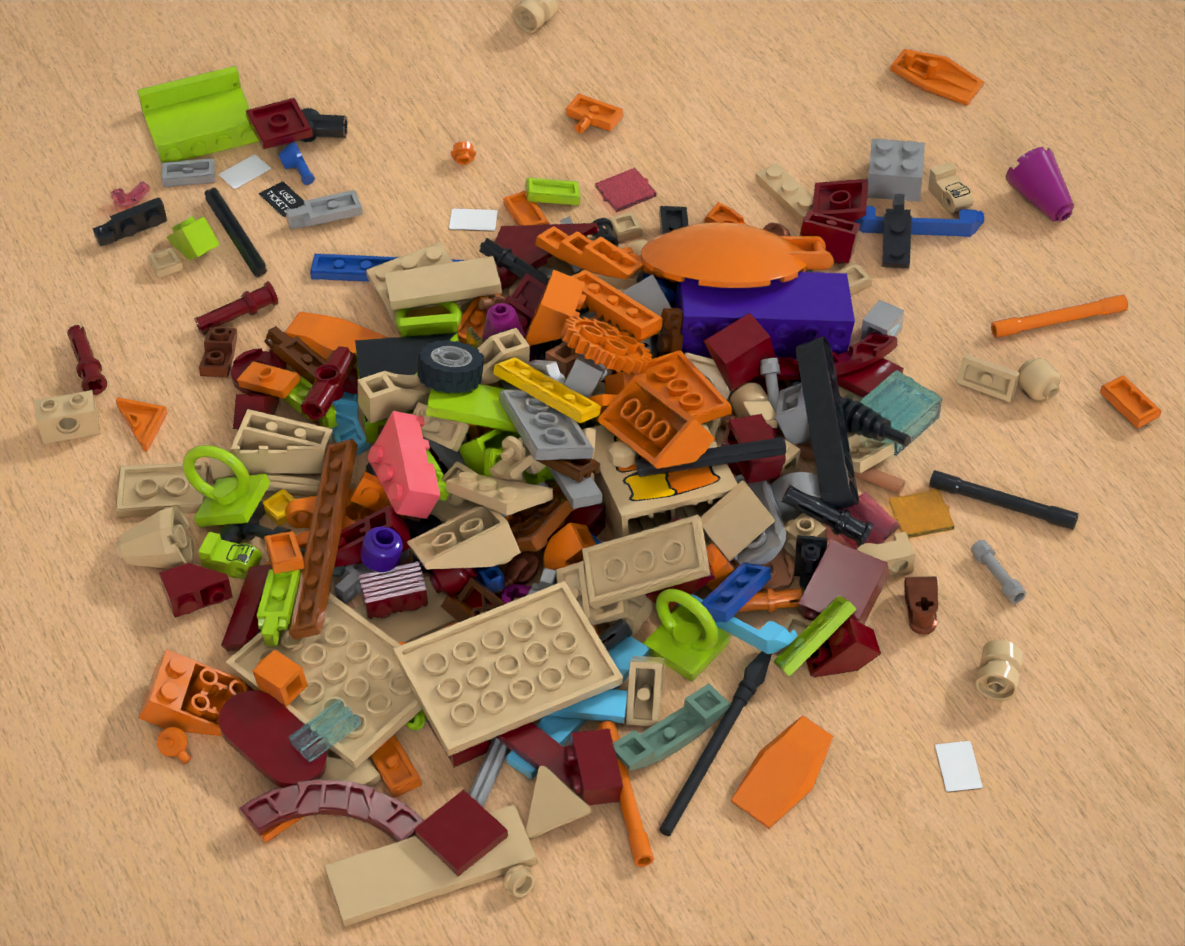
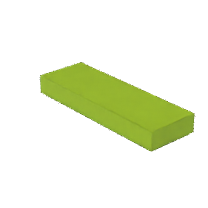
(814, 635)

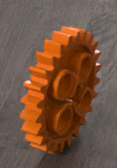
(606, 345)

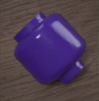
(381, 549)

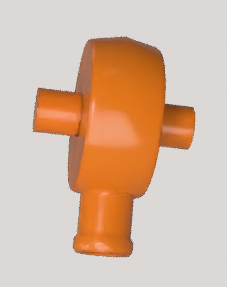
(173, 743)

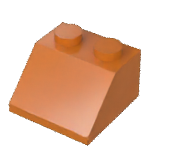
(556, 305)

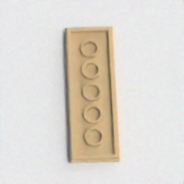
(412, 873)

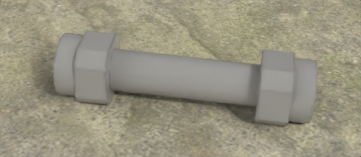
(770, 369)
(1010, 587)

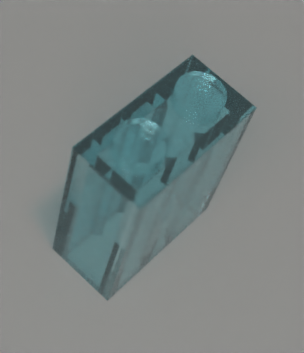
(905, 404)

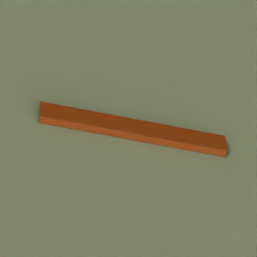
(323, 540)

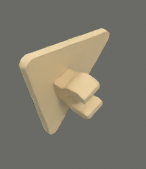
(553, 804)

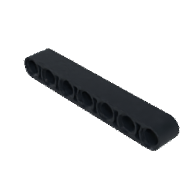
(827, 424)

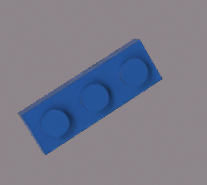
(736, 591)

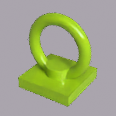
(429, 324)
(230, 498)
(687, 636)

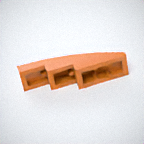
(595, 256)

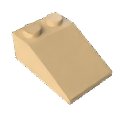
(467, 541)

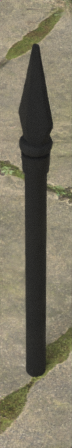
(753, 677)

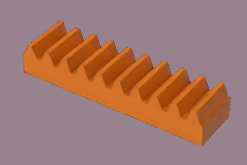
(618, 308)

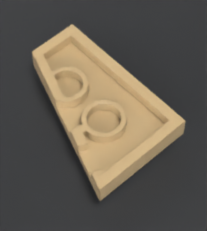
(497, 493)

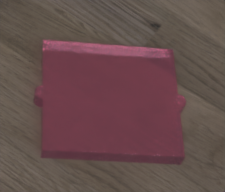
(625, 189)
(870, 511)

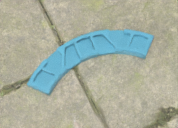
(348, 423)

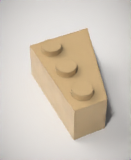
(280, 445)

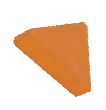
(142, 419)

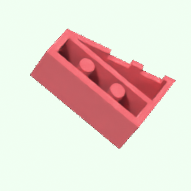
(403, 466)

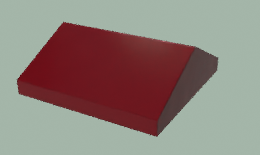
(841, 199)
(739, 350)

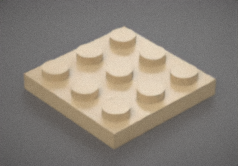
(427, 256)

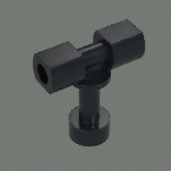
(237, 532)

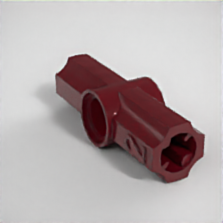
(328, 383)

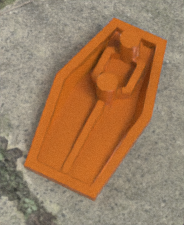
(937, 75)
(327, 333)
(783, 772)

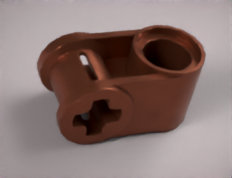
(922, 603)

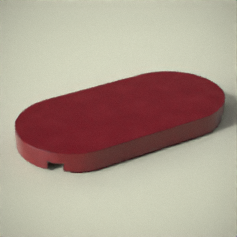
(260, 733)

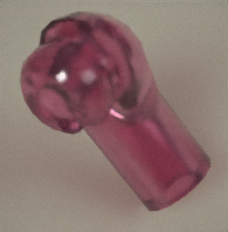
(133, 197)

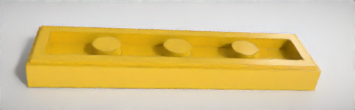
(547, 390)

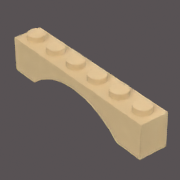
(391, 392)

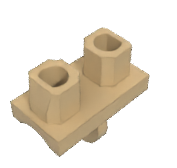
(515, 460)

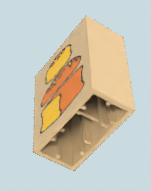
(655, 500)

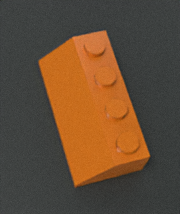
(655, 426)

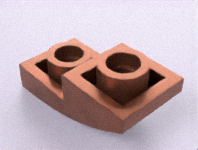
(219, 352)

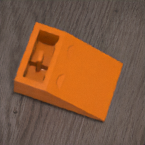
(188, 695)

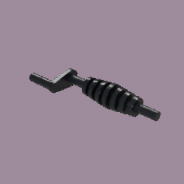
(866, 422)

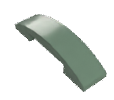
(673, 732)

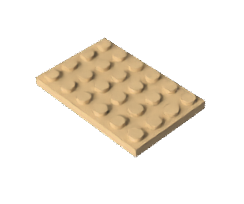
(347, 663)
(507, 667)

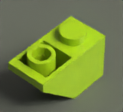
(193, 237)

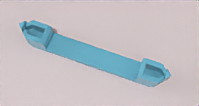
(768, 639)

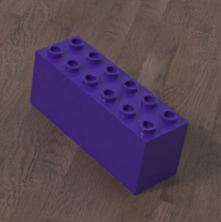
(788, 311)

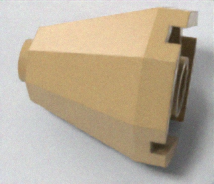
(158, 541)

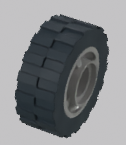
(450, 366)

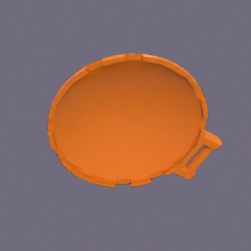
(733, 255)

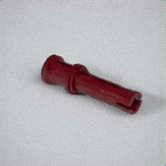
(248, 303)
(88, 367)

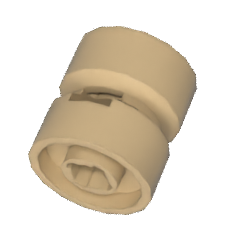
(532, 14)
(999, 670)

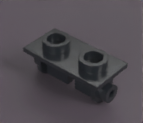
(807, 557)

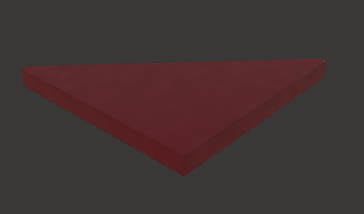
(522, 243)

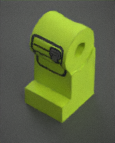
(228, 556)

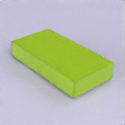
(552, 191)

